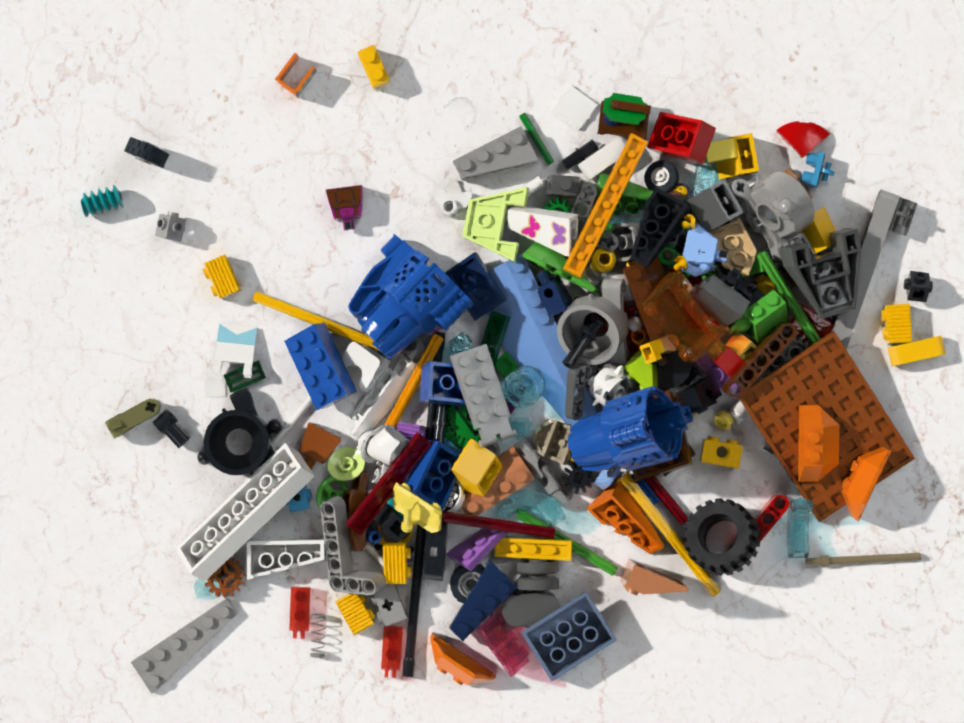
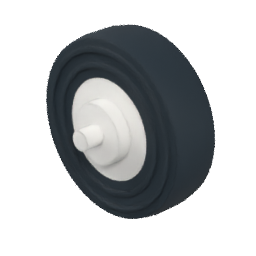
(661, 175)

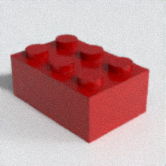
(681, 137)

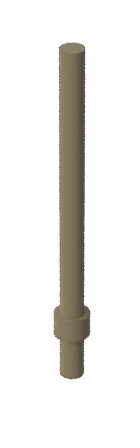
(825, 560)

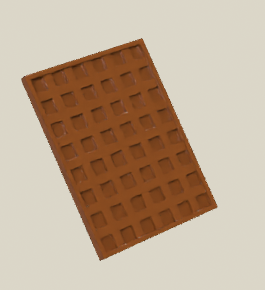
(830, 379)

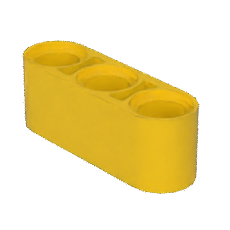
(916, 350)

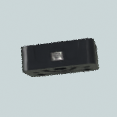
(435, 554)

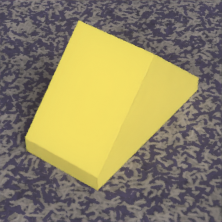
(721, 151)

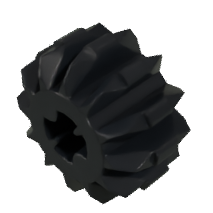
(584, 479)

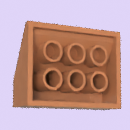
(645, 580)

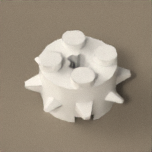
(609, 384)

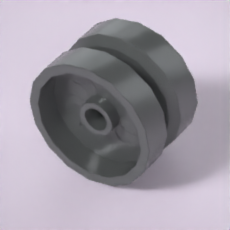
(538, 575)

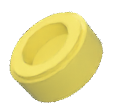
(723, 420)

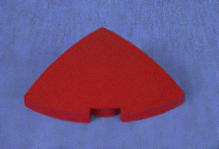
(802, 136)

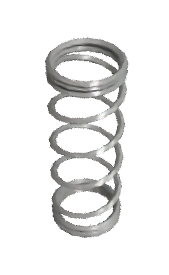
(322, 654)

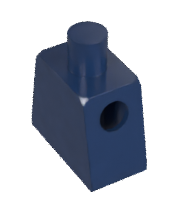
(553, 294)

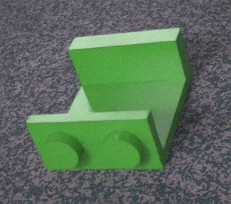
(766, 315)

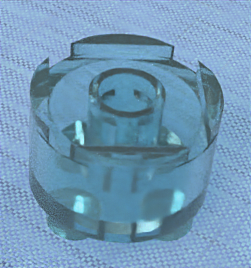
(518, 394)

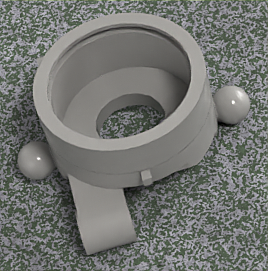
(775, 208)
(607, 346)

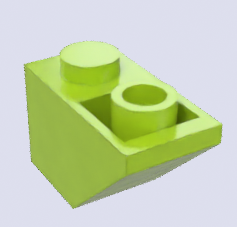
(643, 373)

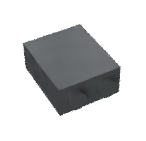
(719, 300)

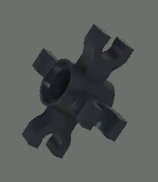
(734, 280)

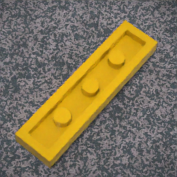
(534, 548)

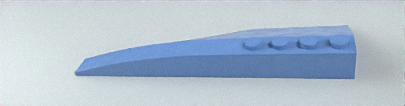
(532, 334)

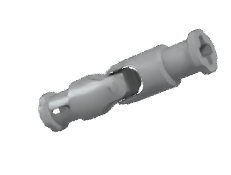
(551, 484)

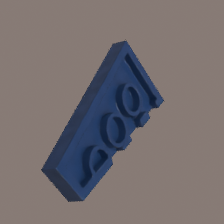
(487, 594)

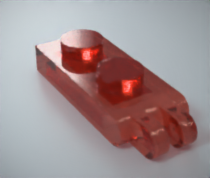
(299, 610)
(392, 649)

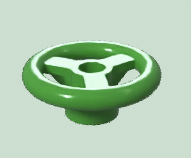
(326, 492)

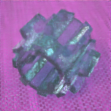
(460, 343)

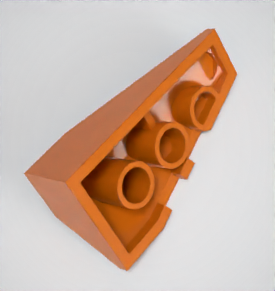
(623, 513)

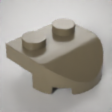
(552, 440)

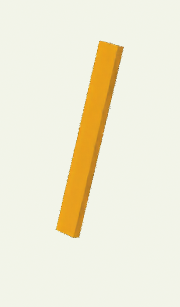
(605, 205)

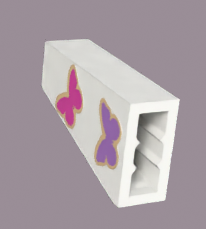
(548, 227)

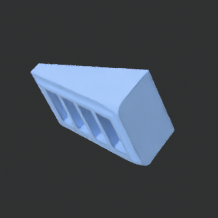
(605, 478)

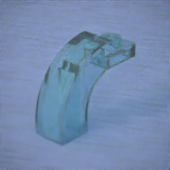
(533, 501)
(798, 528)

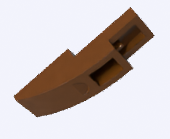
(353, 499)

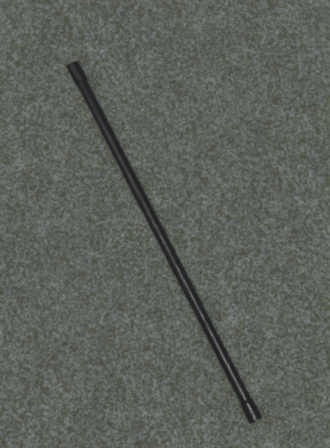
(409, 661)

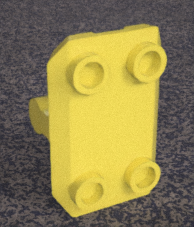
(416, 510)

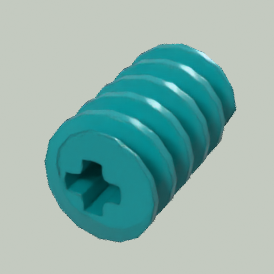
(101, 201)

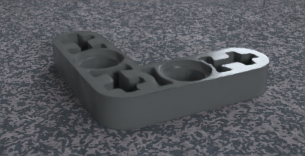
(604, 245)
(576, 380)

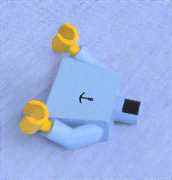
(699, 250)

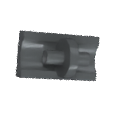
(903, 216)

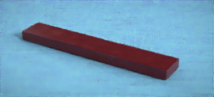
(384, 488)

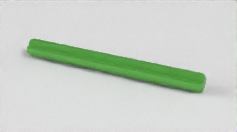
(788, 297)
(576, 547)

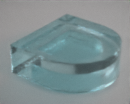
(200, 589)

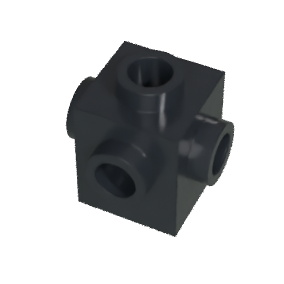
(918, 286)

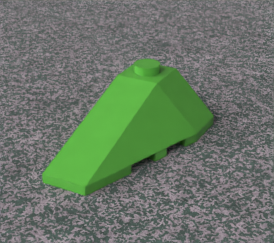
(632, 199)

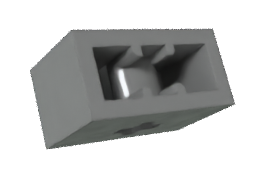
(397, 611)

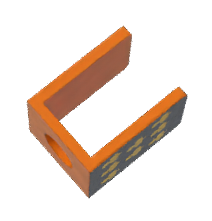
(279, 79)

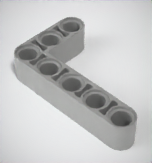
(338, 553)

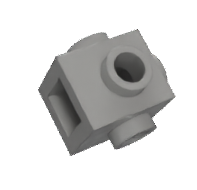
(170, 226)

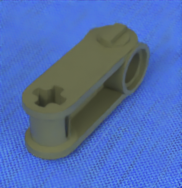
(129, 419)

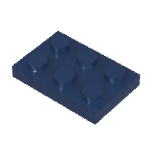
(477, 284)

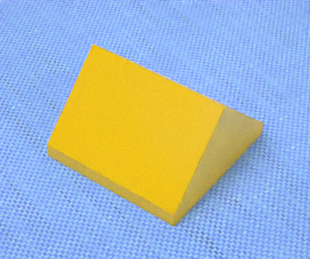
(818, 231)

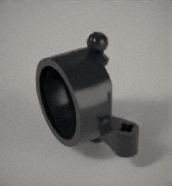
(246, 418)

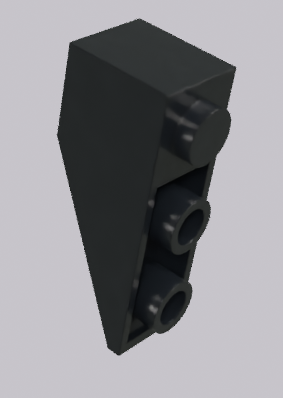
(391, 523)

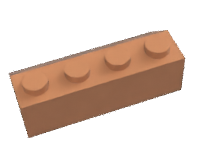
(510, 478)

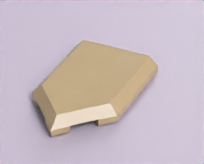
(740, 247)

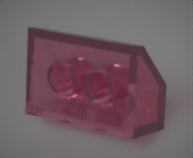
(503, 644)

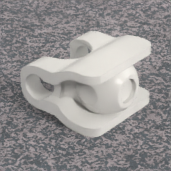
(370, 362)

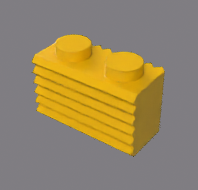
(374, 67)
(222, 277)
(897, 323)
(396, 563)
(356, 612)

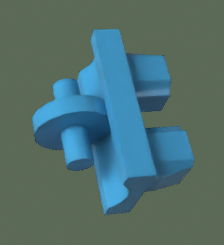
(813, 178)

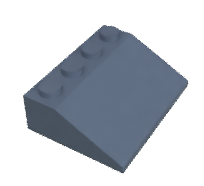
(569, 636)

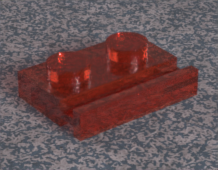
(821, 326)

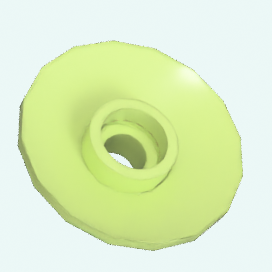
(342, 458)

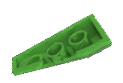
(554, 262)

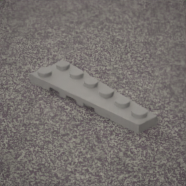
(172, 653)

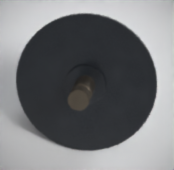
(672, 370)

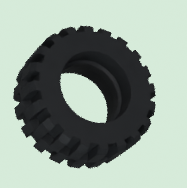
(702, 522)

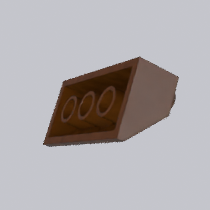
(641, 283)

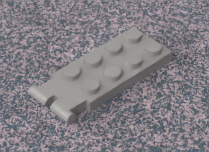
(483, 394)

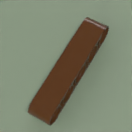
(768, 356)

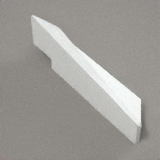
(382, 396)

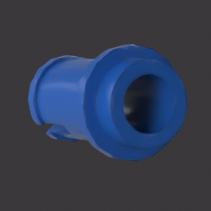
(376, 535)

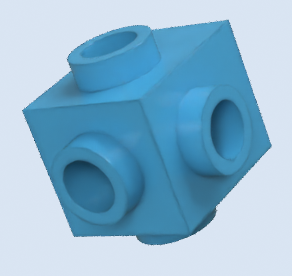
(303, 503)

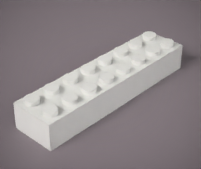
(245, 512)

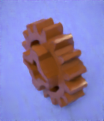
(225, 584)

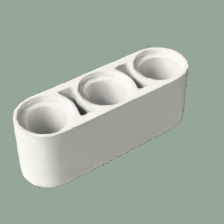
(602, 158)

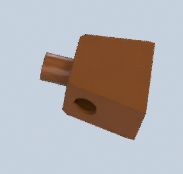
(318, 444)

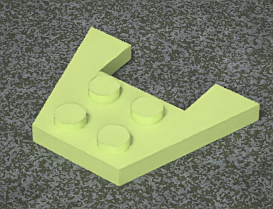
(487, 218)

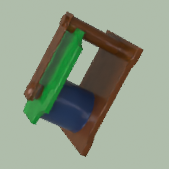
(624, 115)

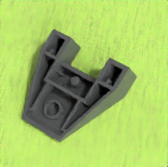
(830, 278)

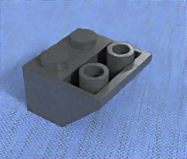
(714, 206)

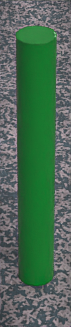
(536, 138)

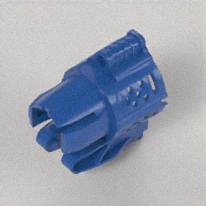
(389, 297)
(630, 432)

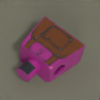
(346, 204)

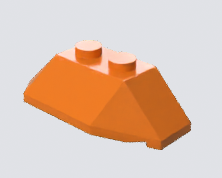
(817, 443)
(862, 480)
(458, 663)

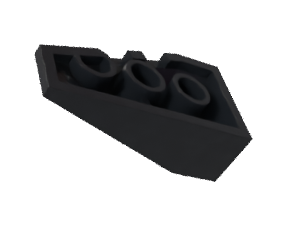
(658, 226)

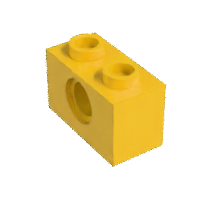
(731, 458)

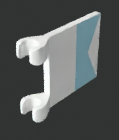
(235, 345)

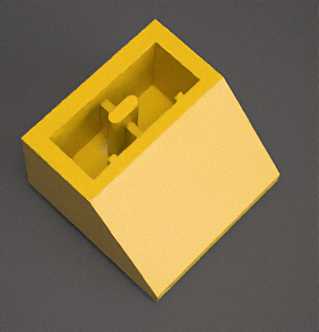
(744, 163)
(476, 468)

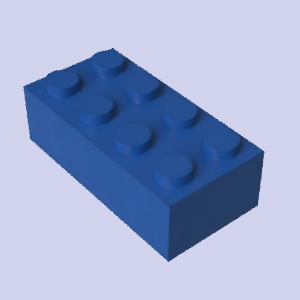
(320, 366)

